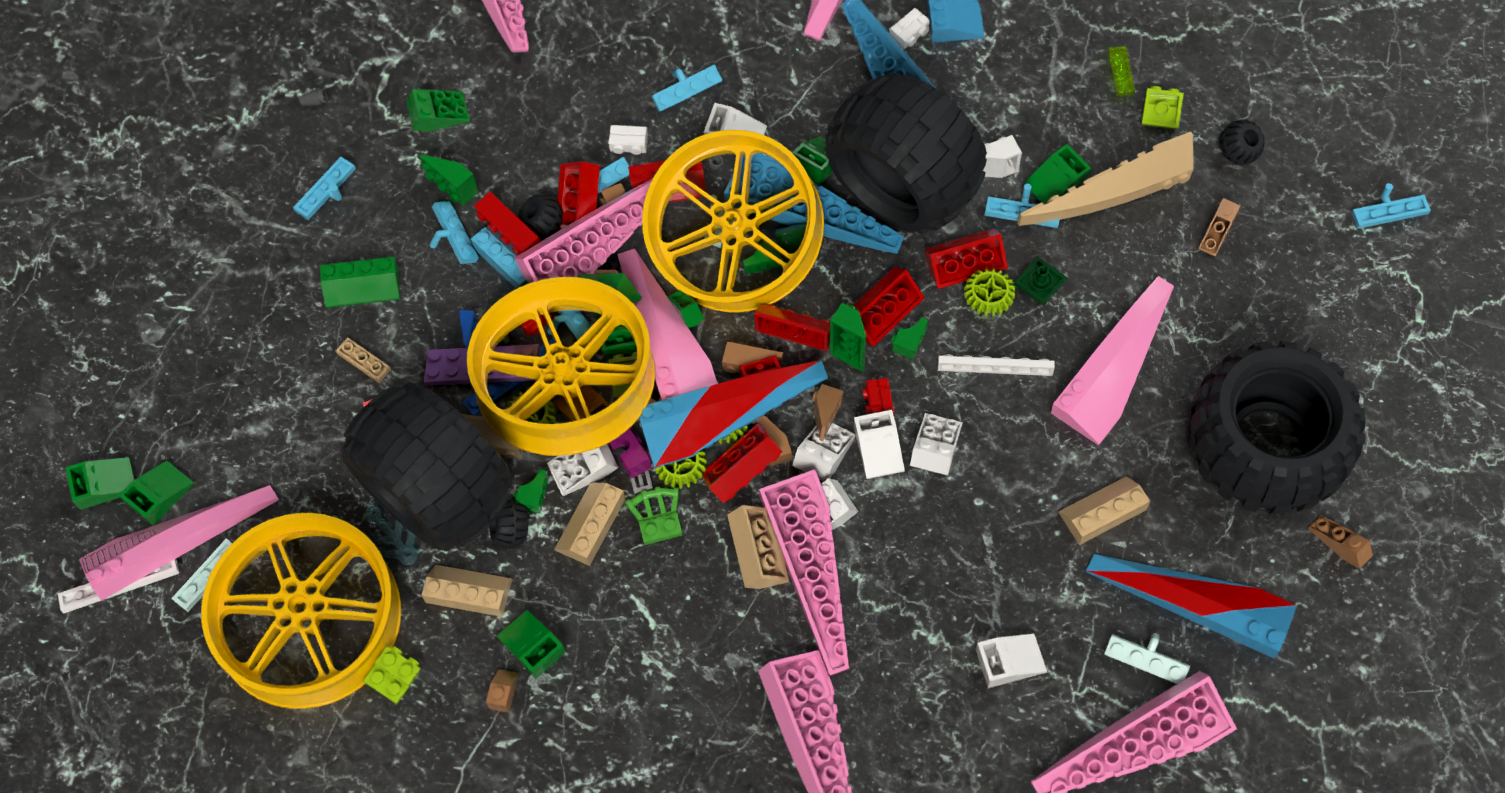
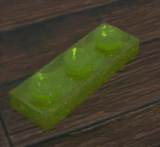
(1121, 71)

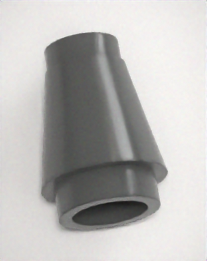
(314, 97)

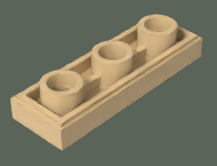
(370, 365)

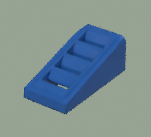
(468, 323)

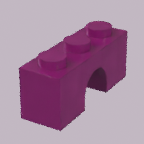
(635, 459)

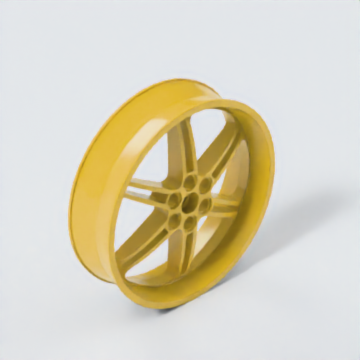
(668, 182)
(561, 366)
(265, 537)

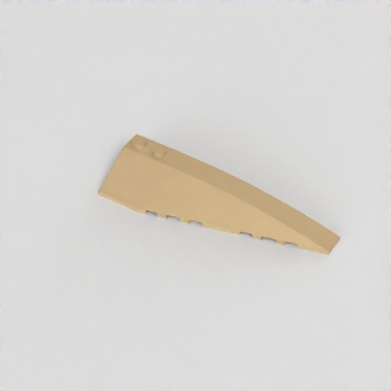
(1148, 173)

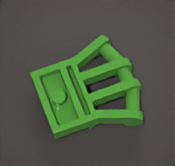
(659, 526)

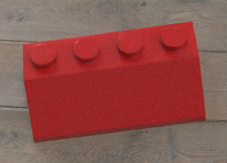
(644, 172)
(577, 190)
(506, 224)
(962, 257)
(887, 303)
(793, 326)
(741, 463)

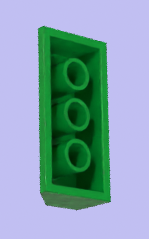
(360, 282)
(848, 336)

